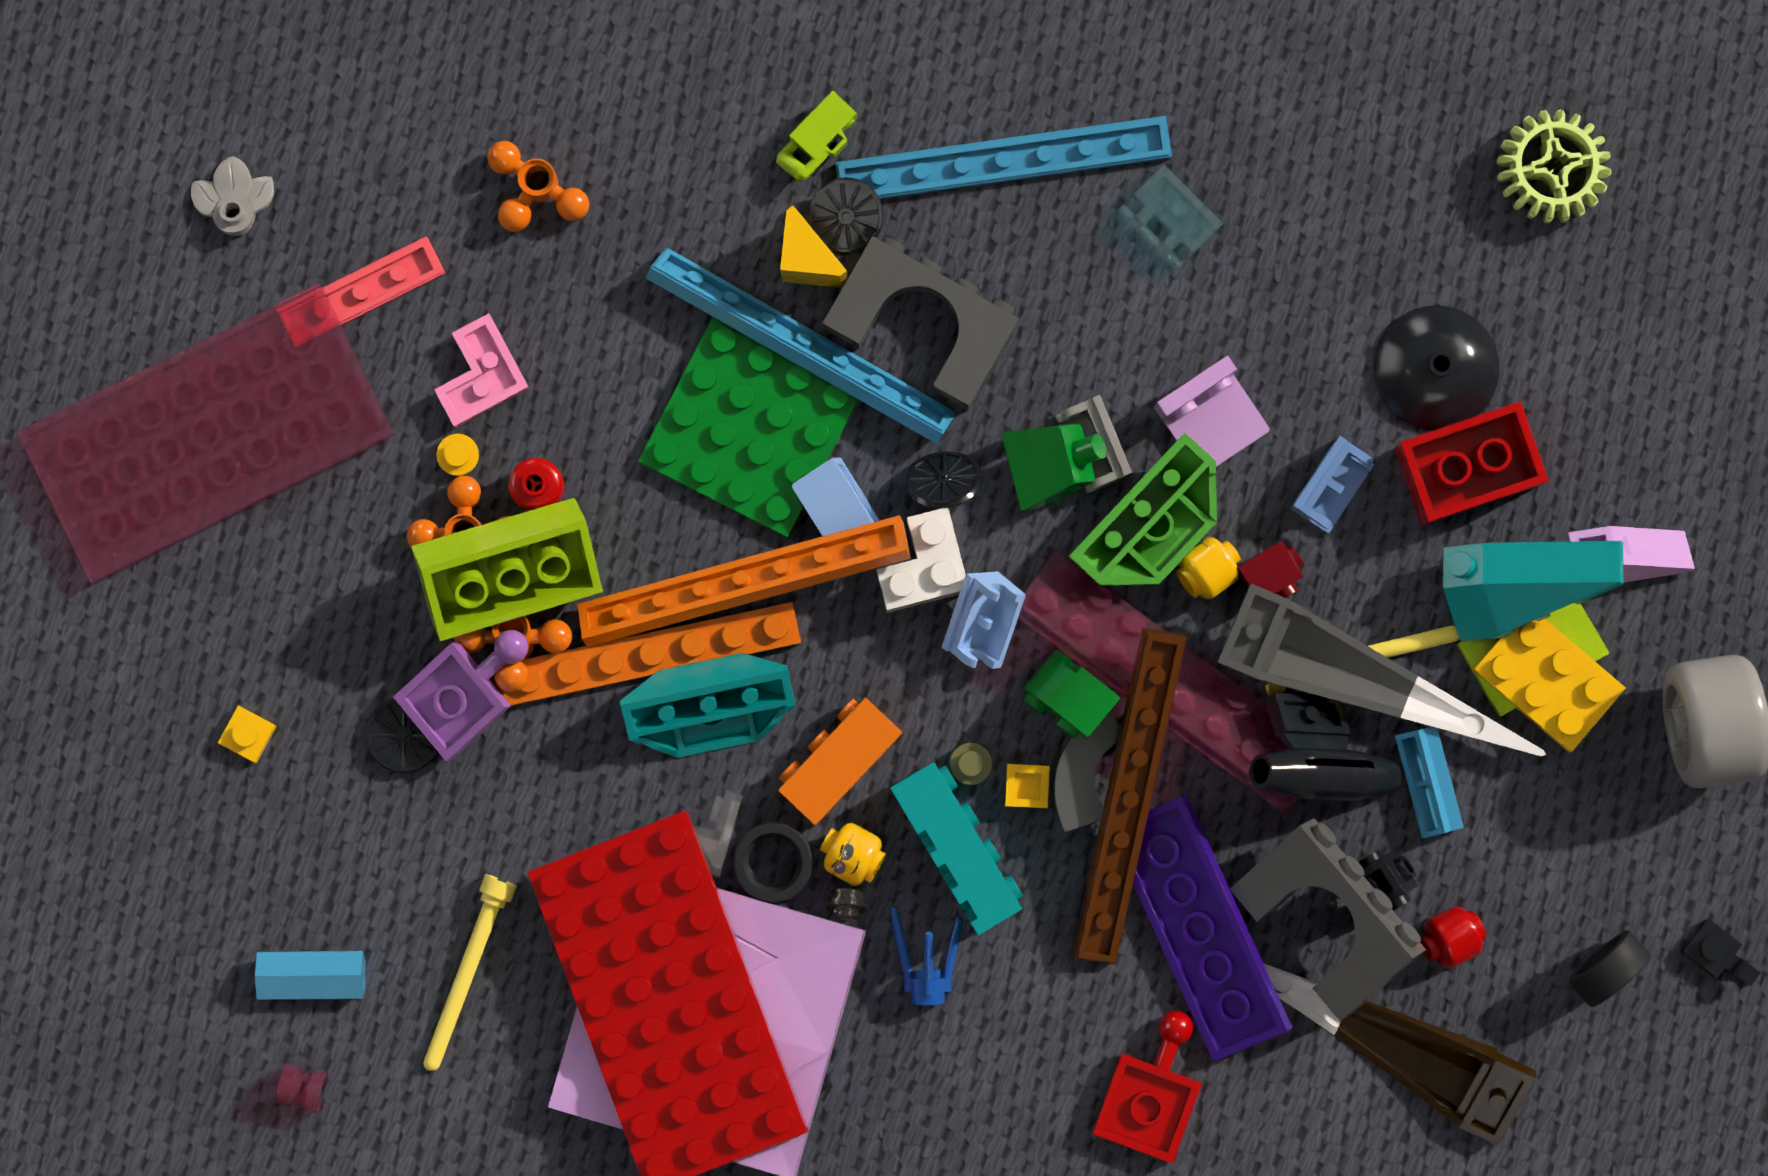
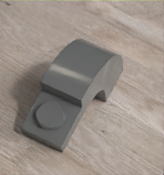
(1075, 775)

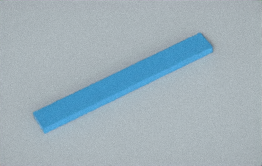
(1012, 158)
(801, 345)

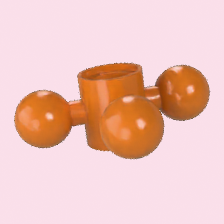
(515, 212)
(464, 494)
(553, 636)

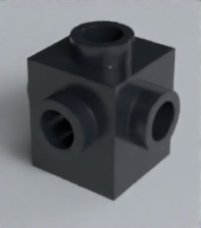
(1396, 870)

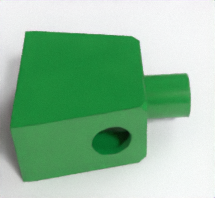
(1051, 462)

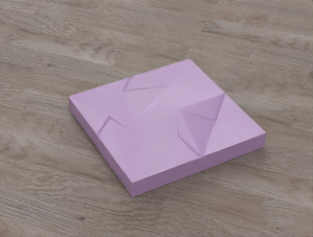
(802, 981)

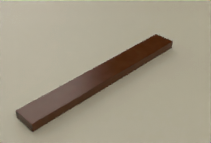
(1129, 795)

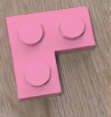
(492, 375)

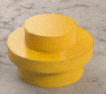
(457, 454)

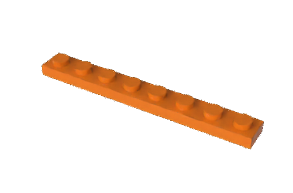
(743, 581)
(654, 651)

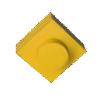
(247, 734)
(1027, 786)

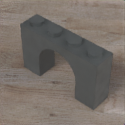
(887, 273)
(1381, 940)

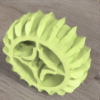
(1556, 183)

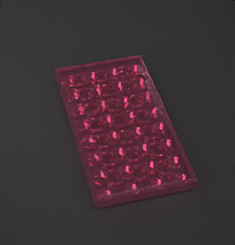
(206, 433)

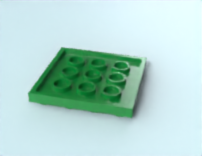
(747, 427)

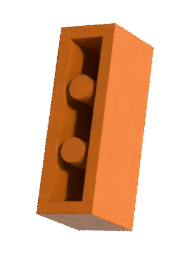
(838, 759)

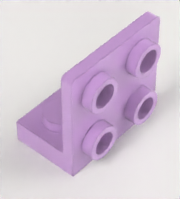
(1213, 412)

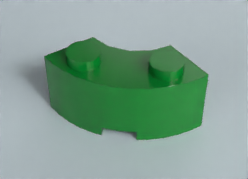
(1069, 694)

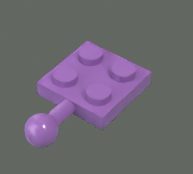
(455, 697)

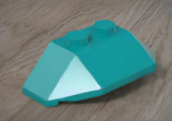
(708, 703)

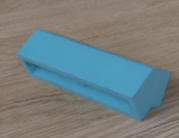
(1429, 781)
(310, 975)

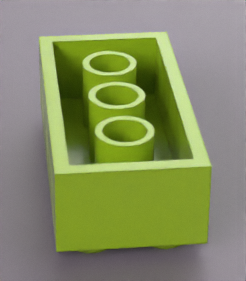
(507, 569)

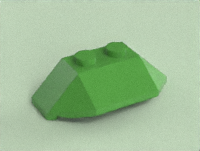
(1154, 521)

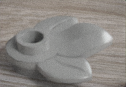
(231, 190)

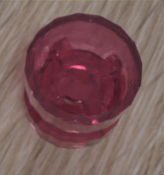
(301, 1087)

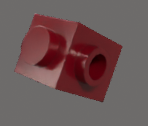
(1274, 570)

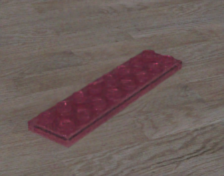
(1104, 638)

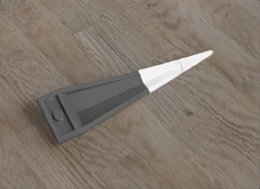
(1303, 652)

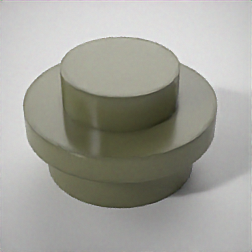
(970, 763)

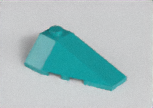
(1511, 584)

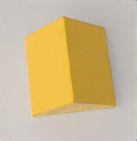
(806, 256)

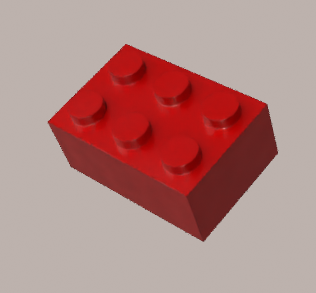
(1471, 463)

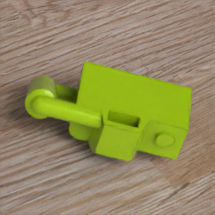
(816, 135)

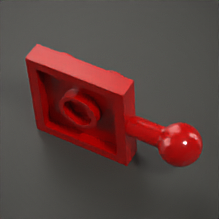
(1147, 1102)

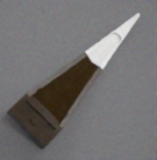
(1447, 1070)

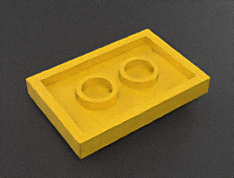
(1550, 681)

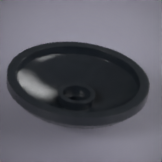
(1413, 385)

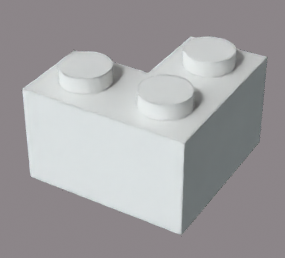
(933, 573)

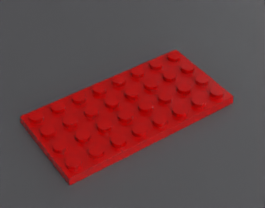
(667, 1000)

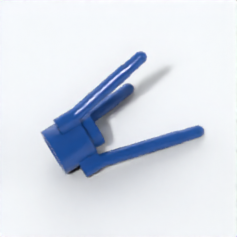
(928, 985)

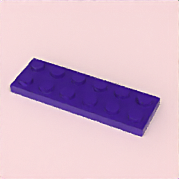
(1204, 934)

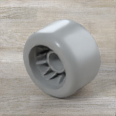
(1716, 721)

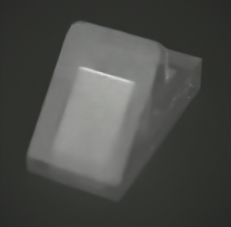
(716, 842)

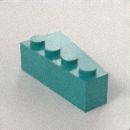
(956, 848)

